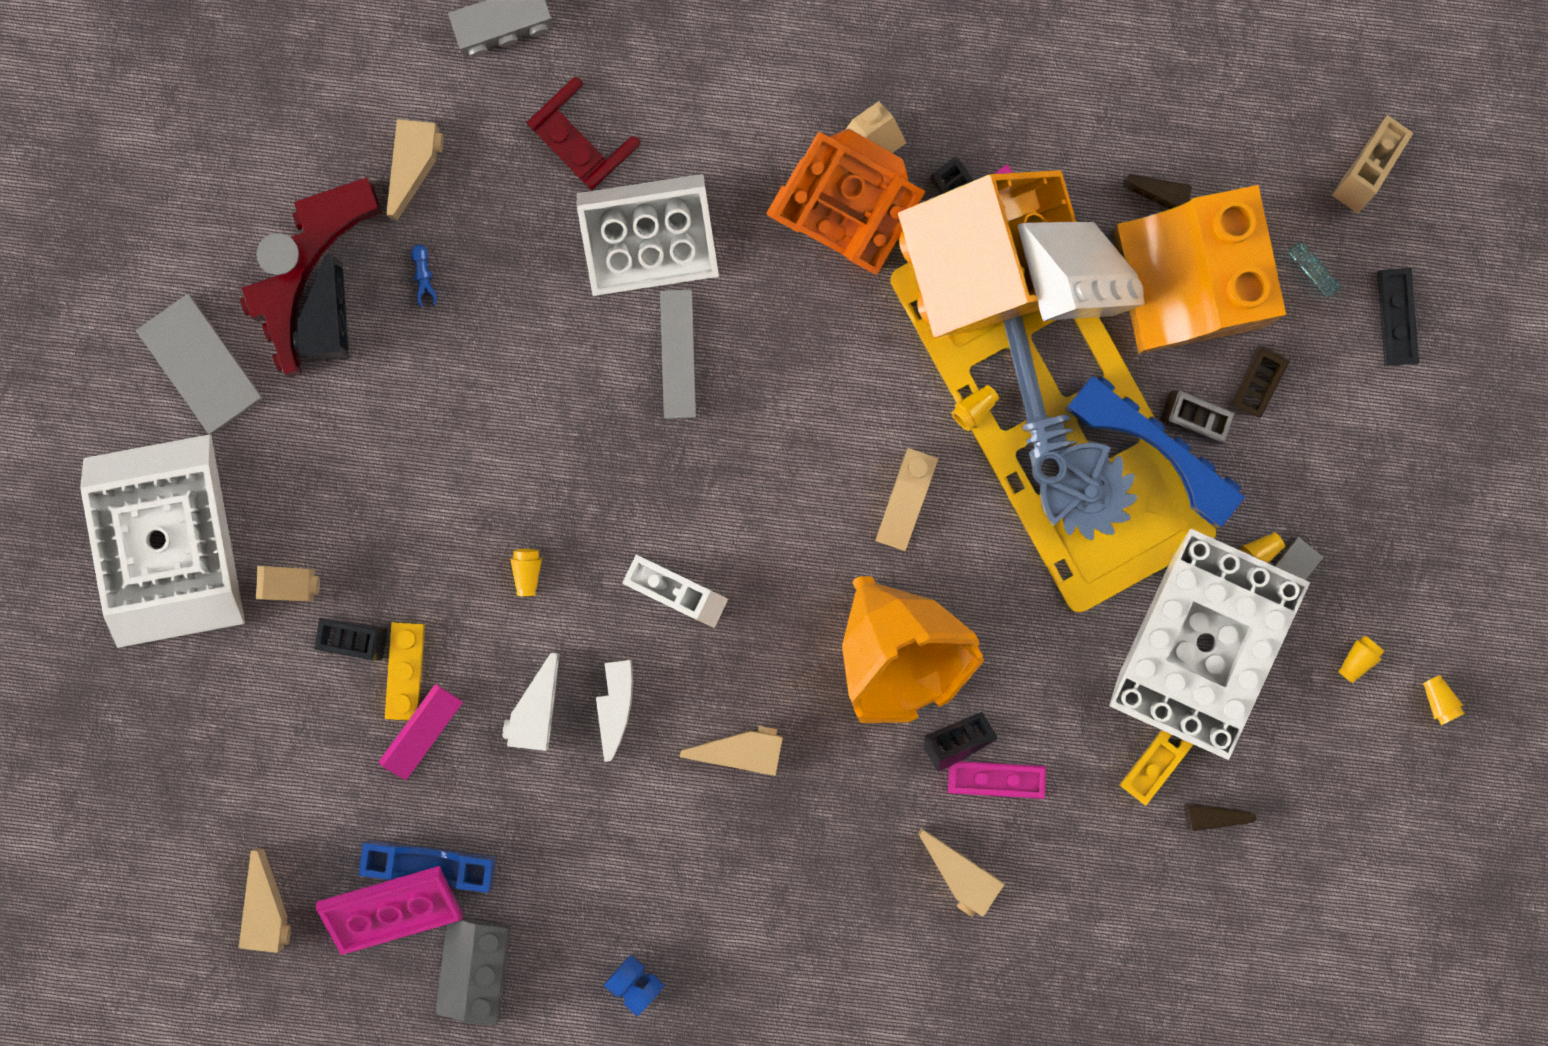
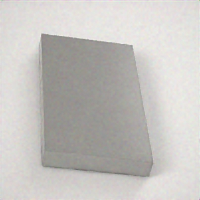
(199, 364)

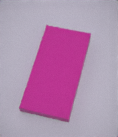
(389, 910)

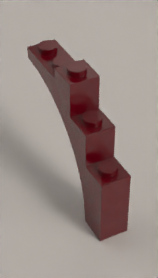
(277, 299)

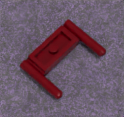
(571, 145)

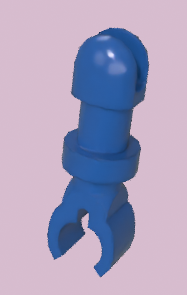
(423, 275)

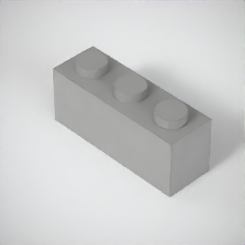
(498, 23)

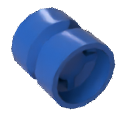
(625, 977)

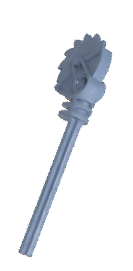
(1087, 487)

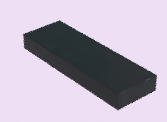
(1398, 317)

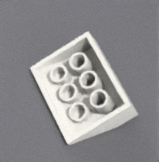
(647, 235)
(1078, 271)

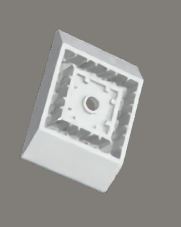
(189, 580)
(1209, 692)

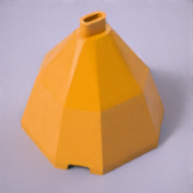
(903, 653)

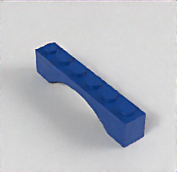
(1207, 492)

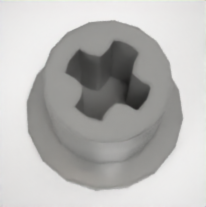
(277, 254)

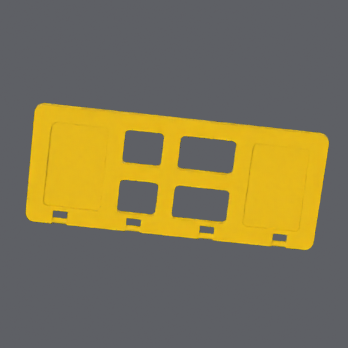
(1108, 561)

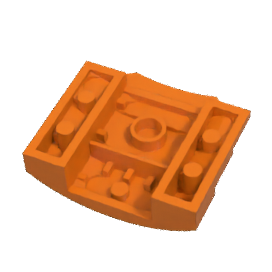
(848, 197)

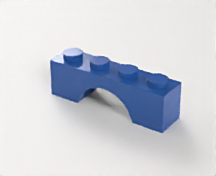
(397, 860)

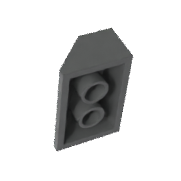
(473, 971)

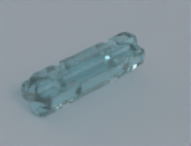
(1314, 269)

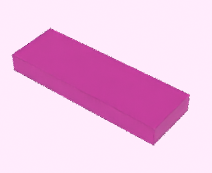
(420, 732)
(997, 779)

